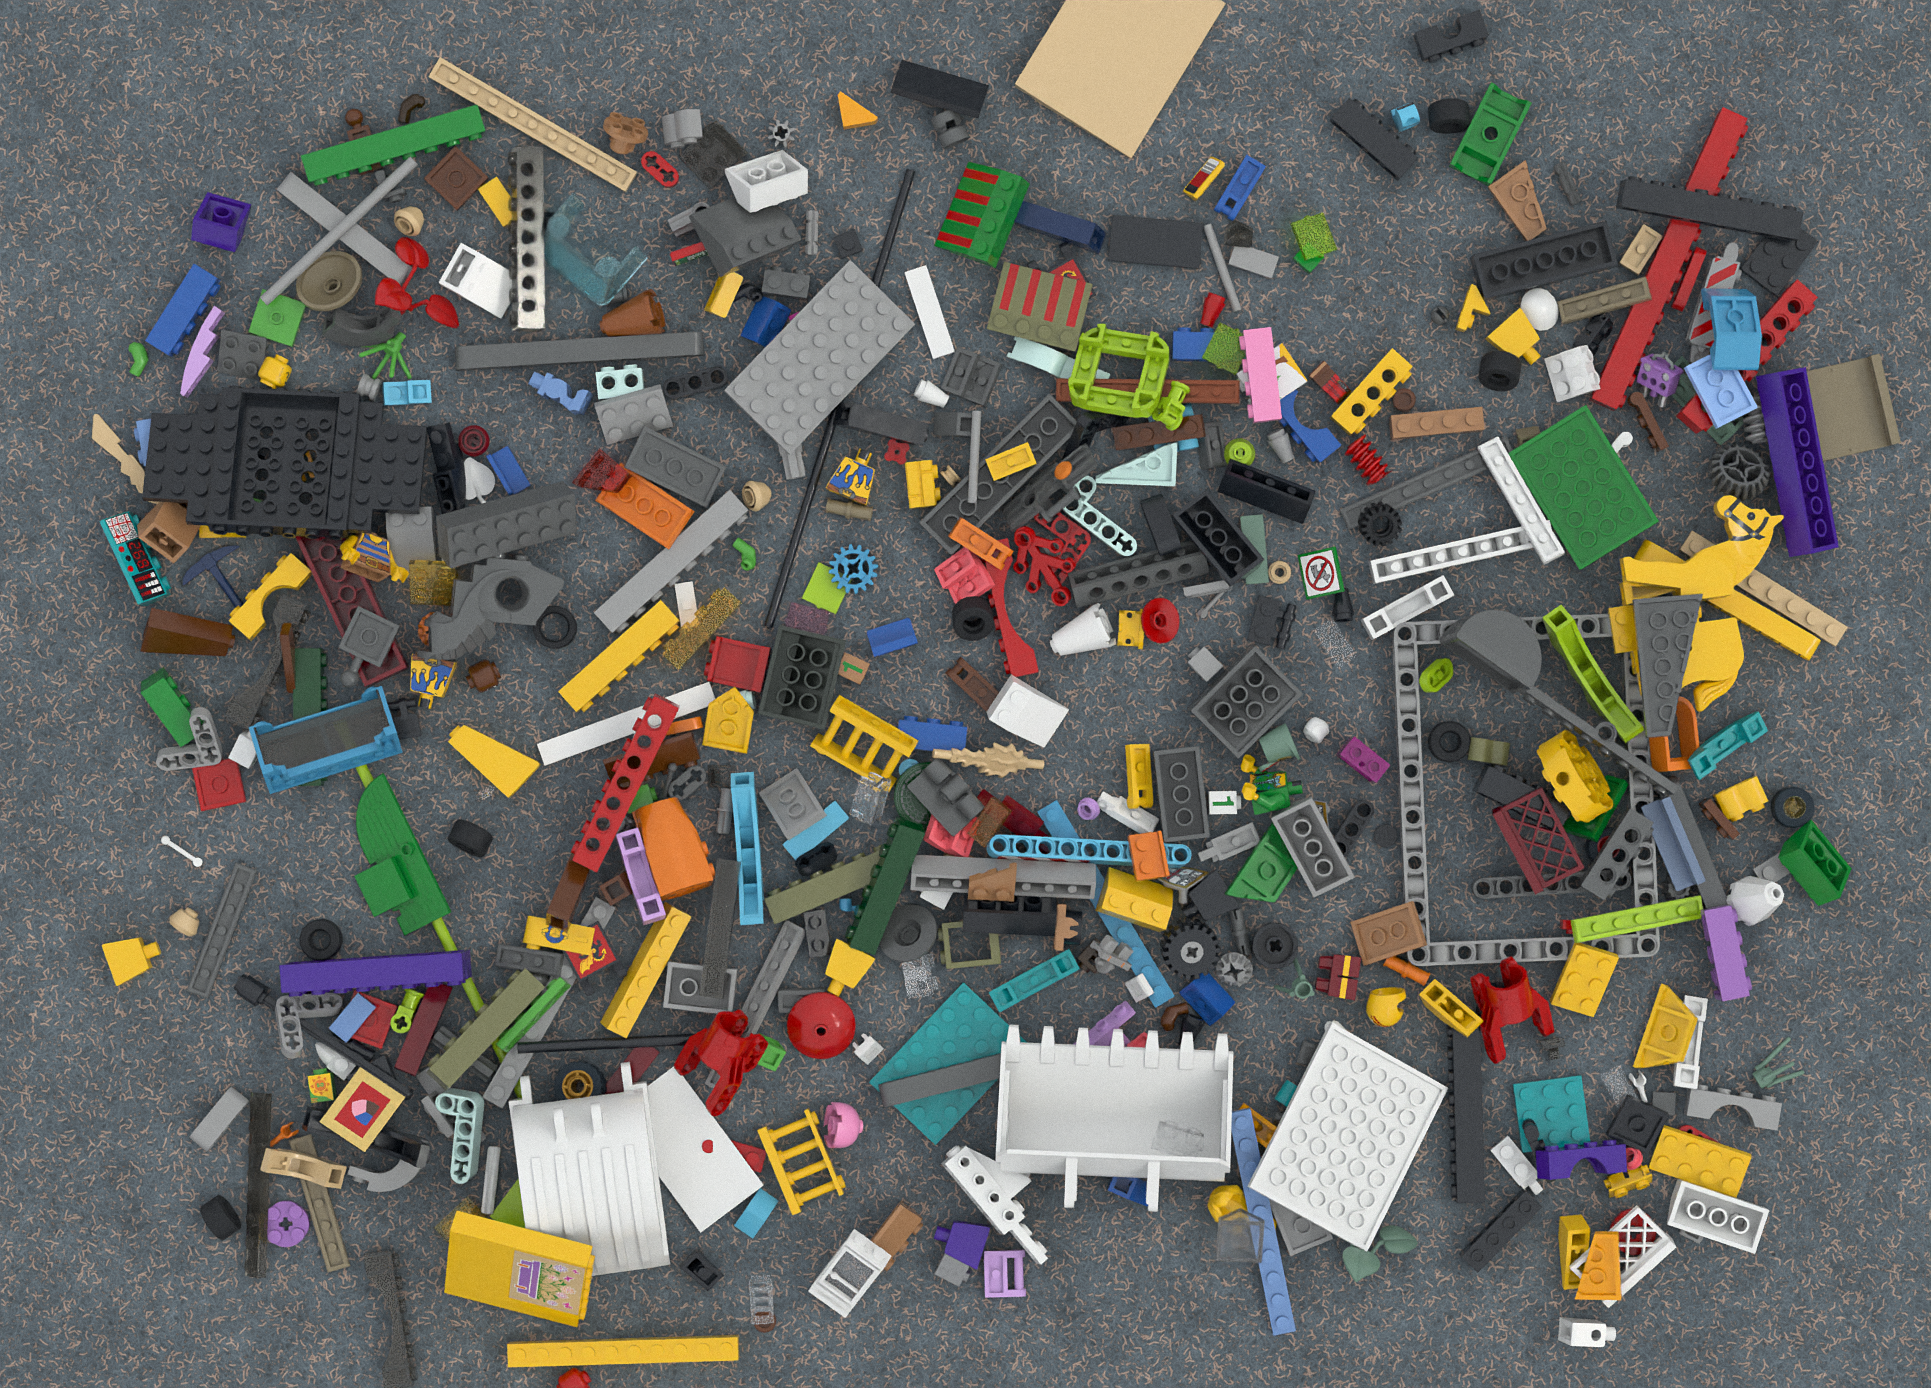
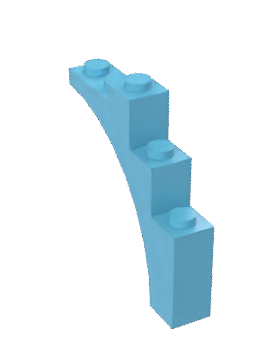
(748, 848)

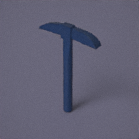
(209, 562)

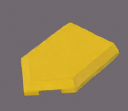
(728, 722)

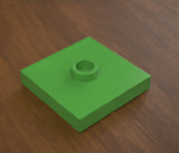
(278, 320)

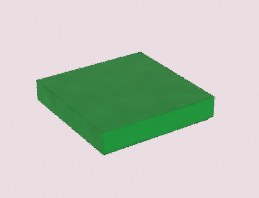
(383, 886)

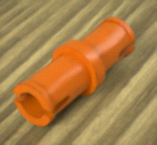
(1408, 970)

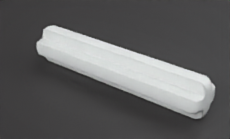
(490, 1180)

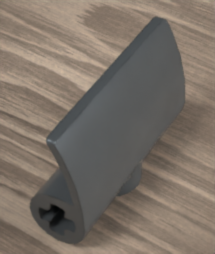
(946, 796)

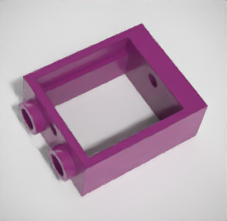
(1371, 764)

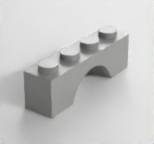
(1761, 1112)

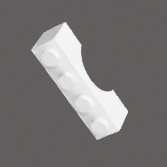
(1407, 607)

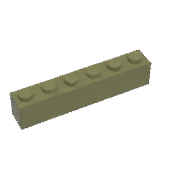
(821, 887)

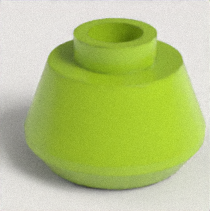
(1240, 445)

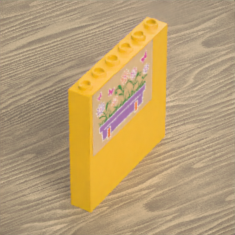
(518, 1269)

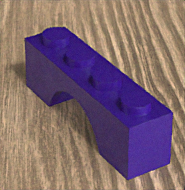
(1559, 1162)

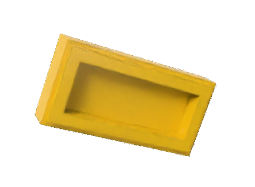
(497, 199)

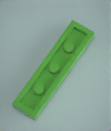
(527, 1020)

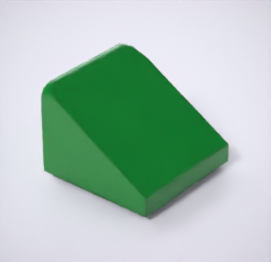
(1308, 265)

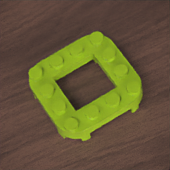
(1111, 401)

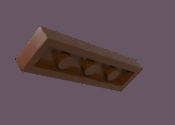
(1157, 433)

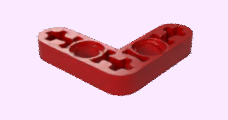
(1068, 537)

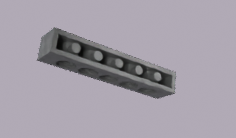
(1136, 574)

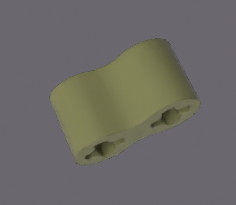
(1488, 751)

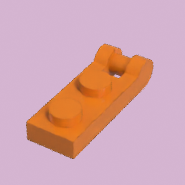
(979, 543)

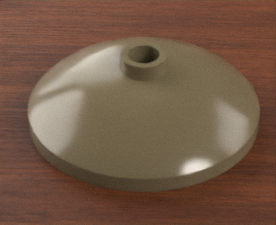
(329, 281)

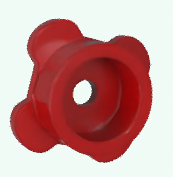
(902, 447)

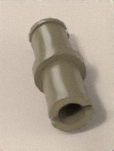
(849, 509)

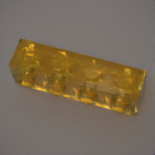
(701, 629)

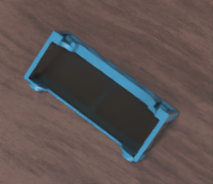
(326, 742)

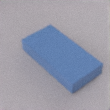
(352, 1017)

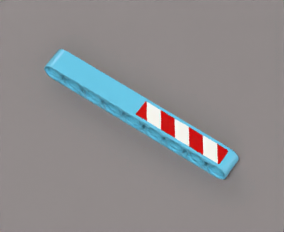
(1077, 847)

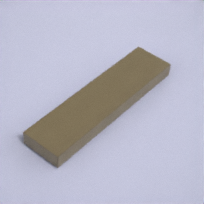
(1604, 300)

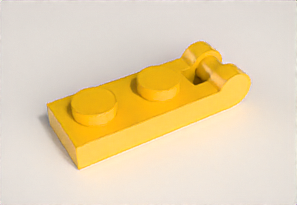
(1139, 776)

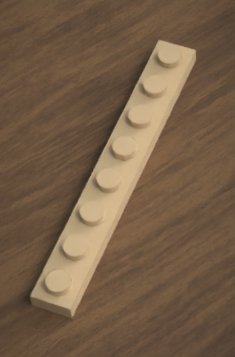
(1778, 598)

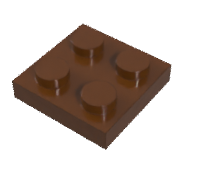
(456, 178)

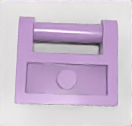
(996, 1273)

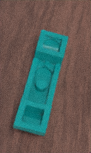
(1725, 742)
(1034, 980)

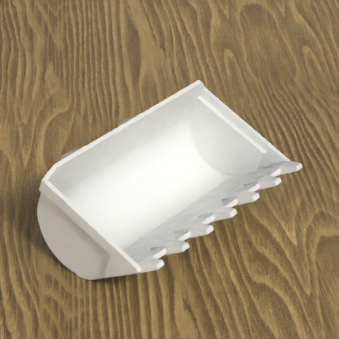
(1101, 1105)

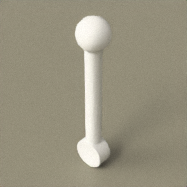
(196, 861)

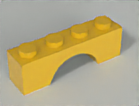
(289, 574)

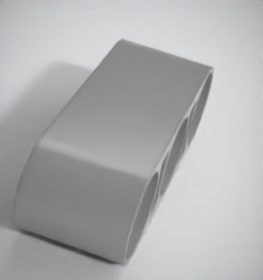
(219, 1118)

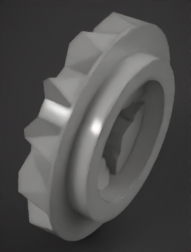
(1239, 962)

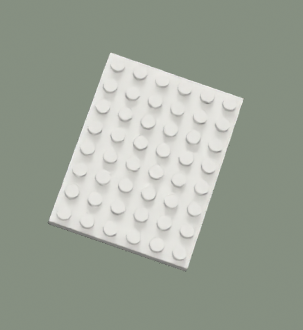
(1347, 1137)

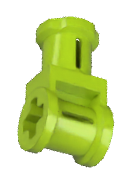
(1171, 406)
(406, 1009)

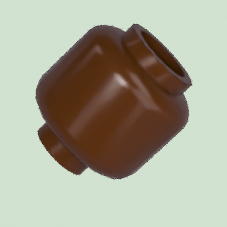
(483, 675)

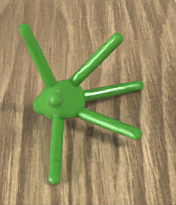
(391, 349)

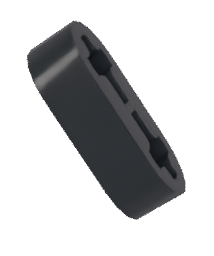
(816, 859)

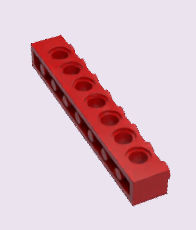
(1796, 295)
(593, 857)

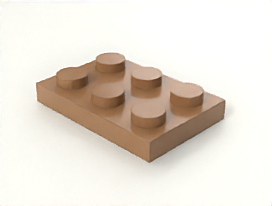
(1388, 933)

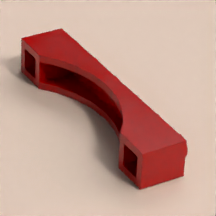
(1019, 654)

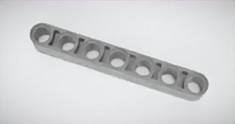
(355, 237)

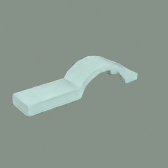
(1046, 359)

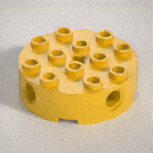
(1575, 776)

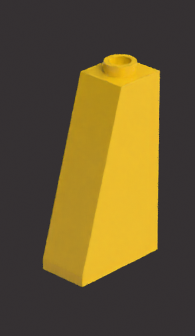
(496, 761)

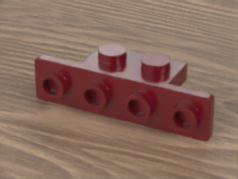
(1020, 820)

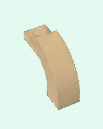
(303, 1166)

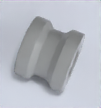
(369, 387)

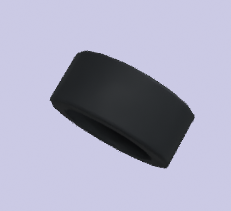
(567, 639)

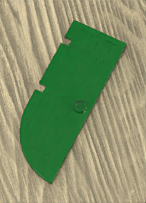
(386, 834)

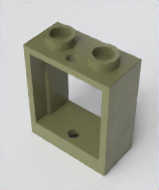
(946, 954)

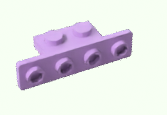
(1102, 1032)

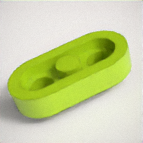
(1436, 675)

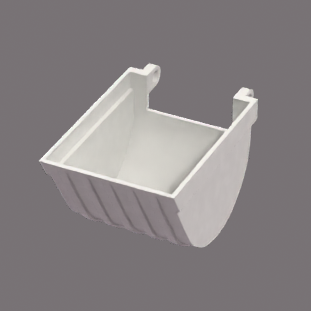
(593, 1174)

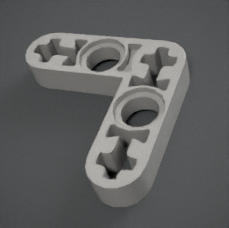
(199, 750)
(297, 1011)

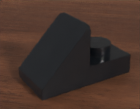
(701, 1270)

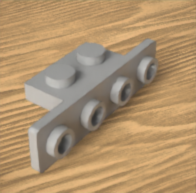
(444, 1122)

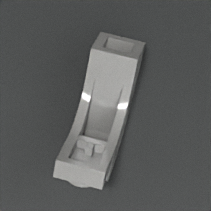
(385, 1180)

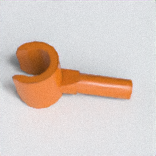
(285, 1133)

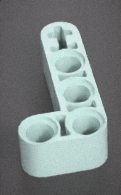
(1101, 521)
(462, 1135)

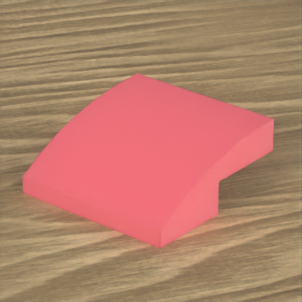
(964, 575)
(940, 838)

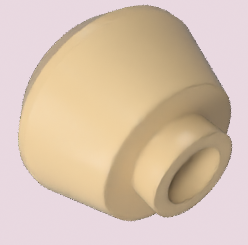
(409, 220)
(756, 495)
(185, 921)

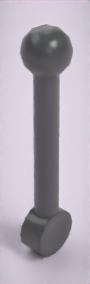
(671, 767)

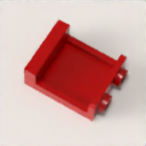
(737, 664)

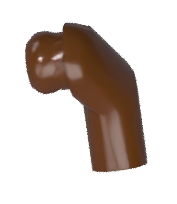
(1170, 1015)

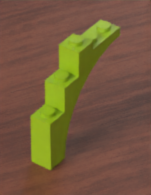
(1584, 669)

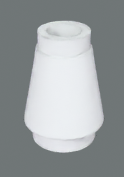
(930, 394)

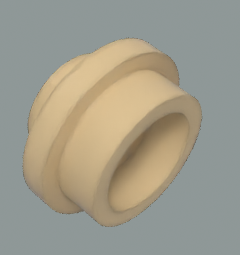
(1286, 569)

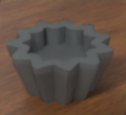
(1671, 893)

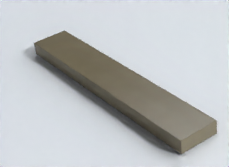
(322, 1213)

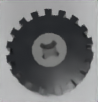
(1184, 939)

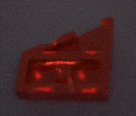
(602, 474)

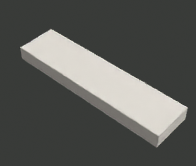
(929, 312)

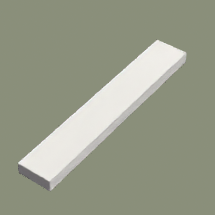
(1521, 500)

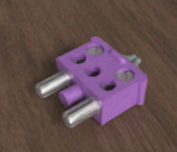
(1659, 376)

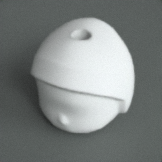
(1316, 730)

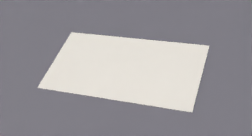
(700, 1181)

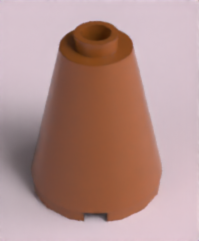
(635, 317)

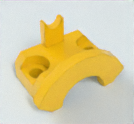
(1130, 629)

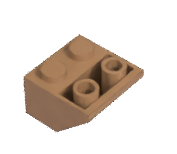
(167, 530)

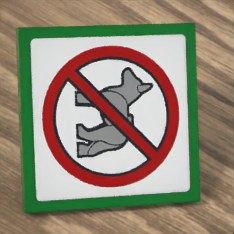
(1321, 573)

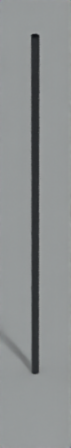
(829, 431)

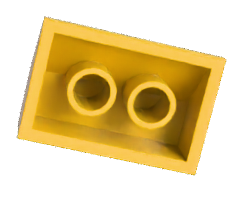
(1135, 902)

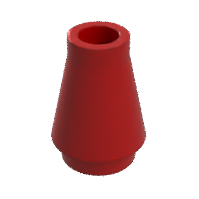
(1212, 308)

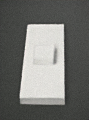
(686, 602)

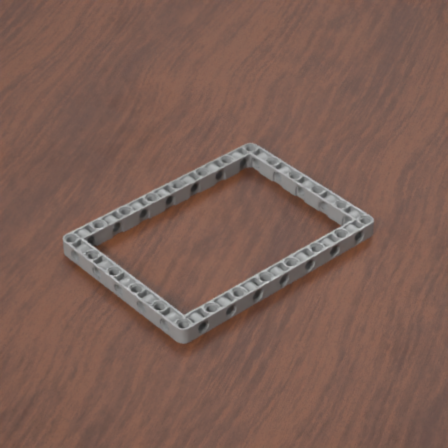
(1412, 798)

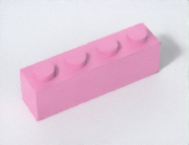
(1262, 375)

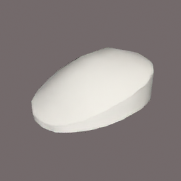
(1540, 308)

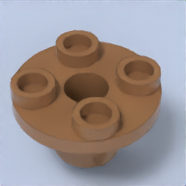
(624, 132)

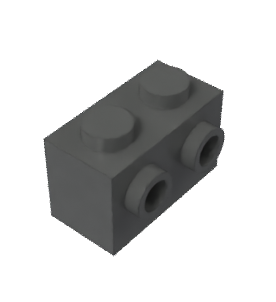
(786, 284)

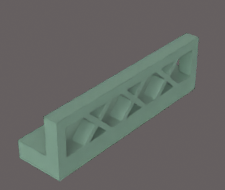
(1686, 391)

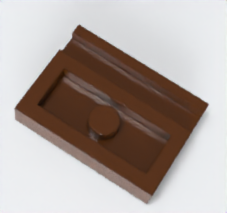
(1723, 825)

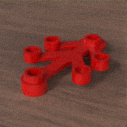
(1041, 562)

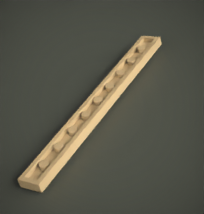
(533, 124)

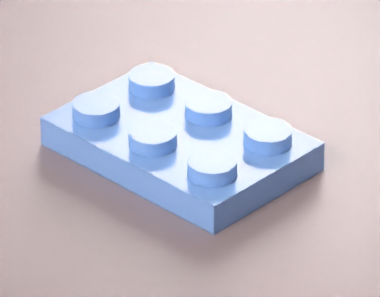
(1720, 391)

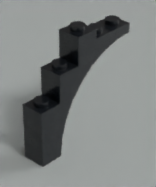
(397, 1144)

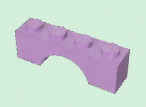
(640, 876)

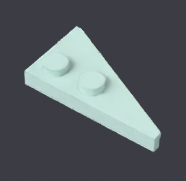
(1152, 468)

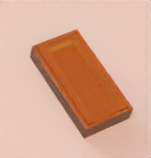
(989, 821)

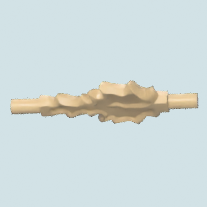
(993, 761)

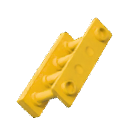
(872, 725)
(787, 1179)

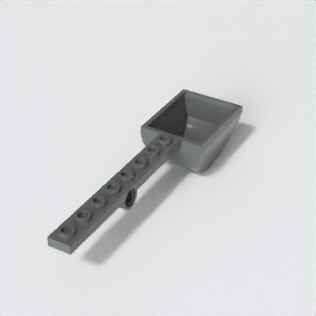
(1511, 656)

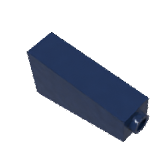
(1061, 227)

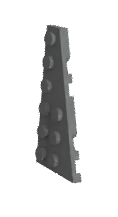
(1663, 646)

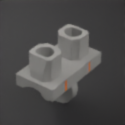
(1109, 956)

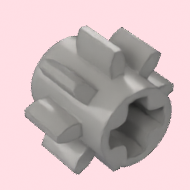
(784, 127)

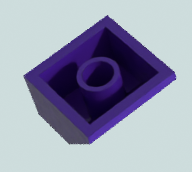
(220, 222)

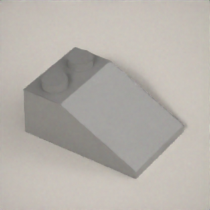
(412, 536)

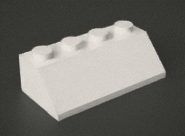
(1716, 1216)

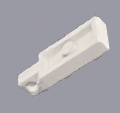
(1136, 819)
(1516, 1164)

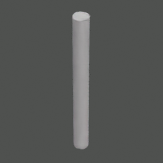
(1222, 268)
(974, 456)

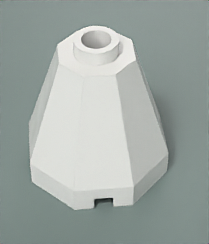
(1754, 899)

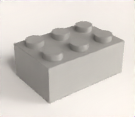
(684, 986)

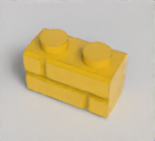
(921, 484)

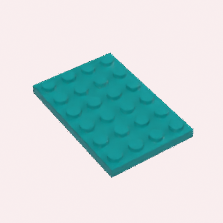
(956, 1033)

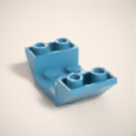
(1734, 328)

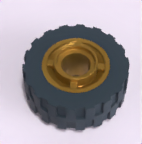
(573, 1073)

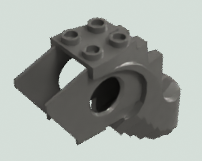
(476, 605)

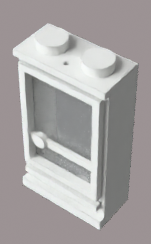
(849, 1273)

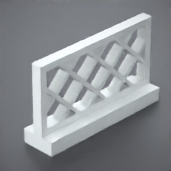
(1645, 1261)

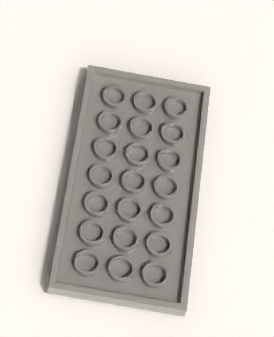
(819, 357)

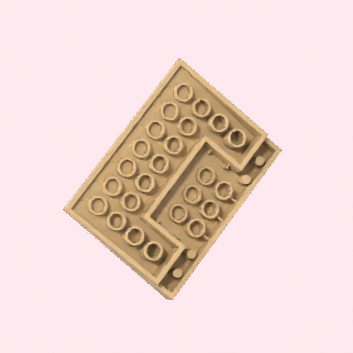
(1116, 63)

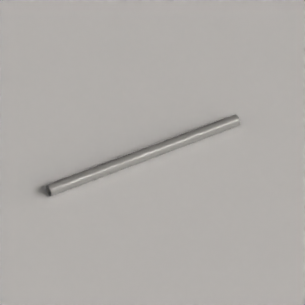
(338, 231)

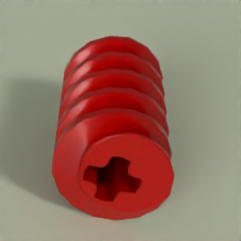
(1367, 460)

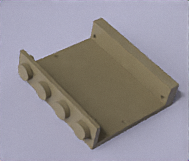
(1852, 407)

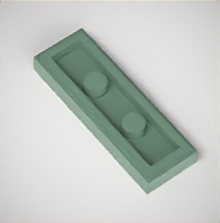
(1253, 528)

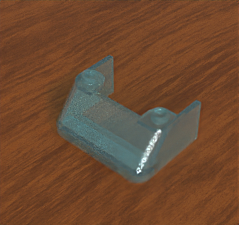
(596, 281)

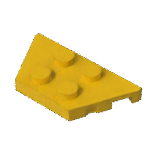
(1667, 1031)

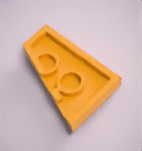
(1602, 1269)

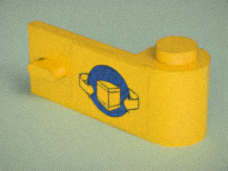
(543, 935)

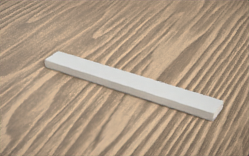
(619, 726)

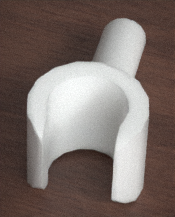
(1639, 1083)

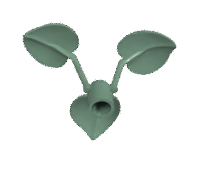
(1365, 1263)

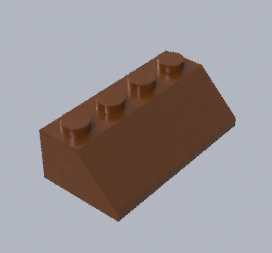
(677, 750)

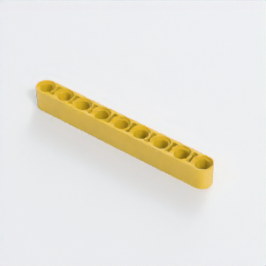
(1746, 610)

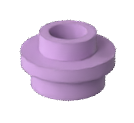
(1084, 811)

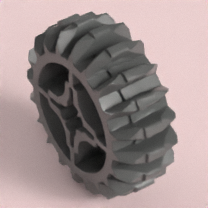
(1744, 466)

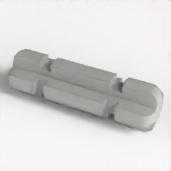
(811, 232)

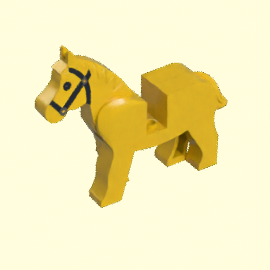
(1714, 572)

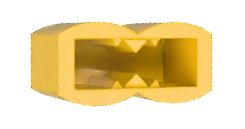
(1741, 798)

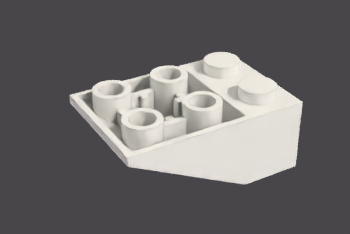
(478, 280)

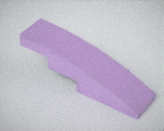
(198, 360)

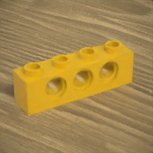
(1391, 362)

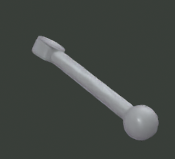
(1204, 611)

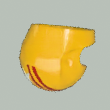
(1383, 1007)

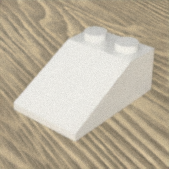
(1026, 712)

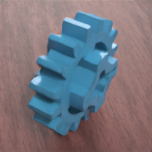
(862, 576)

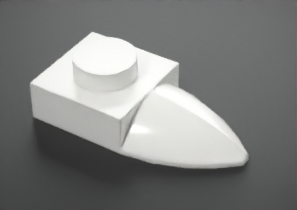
(334, 1061)

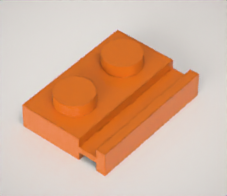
(1148, 856)

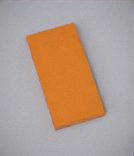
(648, 509)

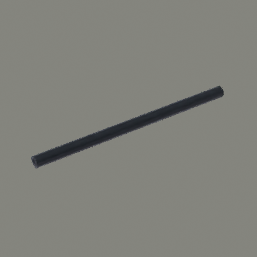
(603, 1043)

